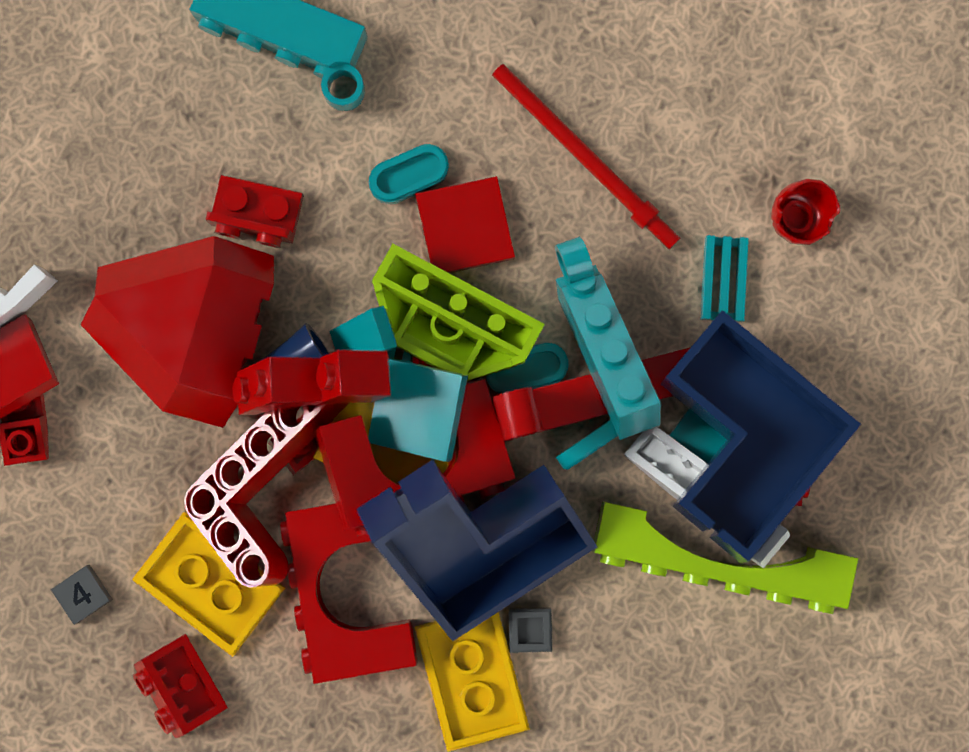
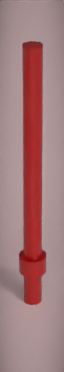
(644, 213)

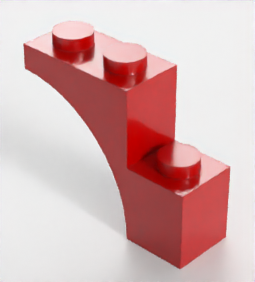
(298, 381)

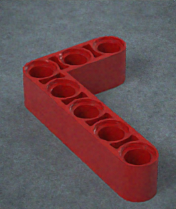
(567, 402)
(232, 495)

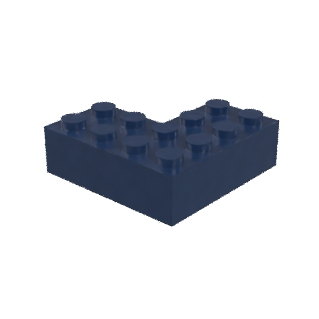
(775, 430)
(479, 560)

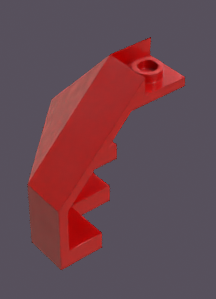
(183, 322)

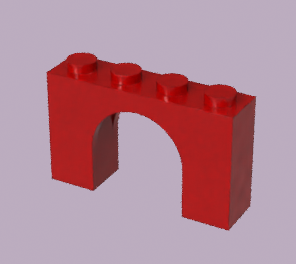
(476, 464)
(335, 647)

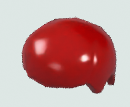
(805, 211)

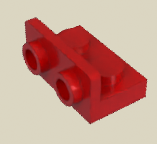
(255, 210)
(179, 687)

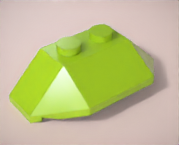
(449, 319)

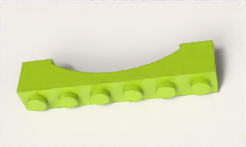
(818, 576)

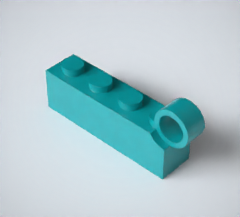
(296, 35)
(605, 342)

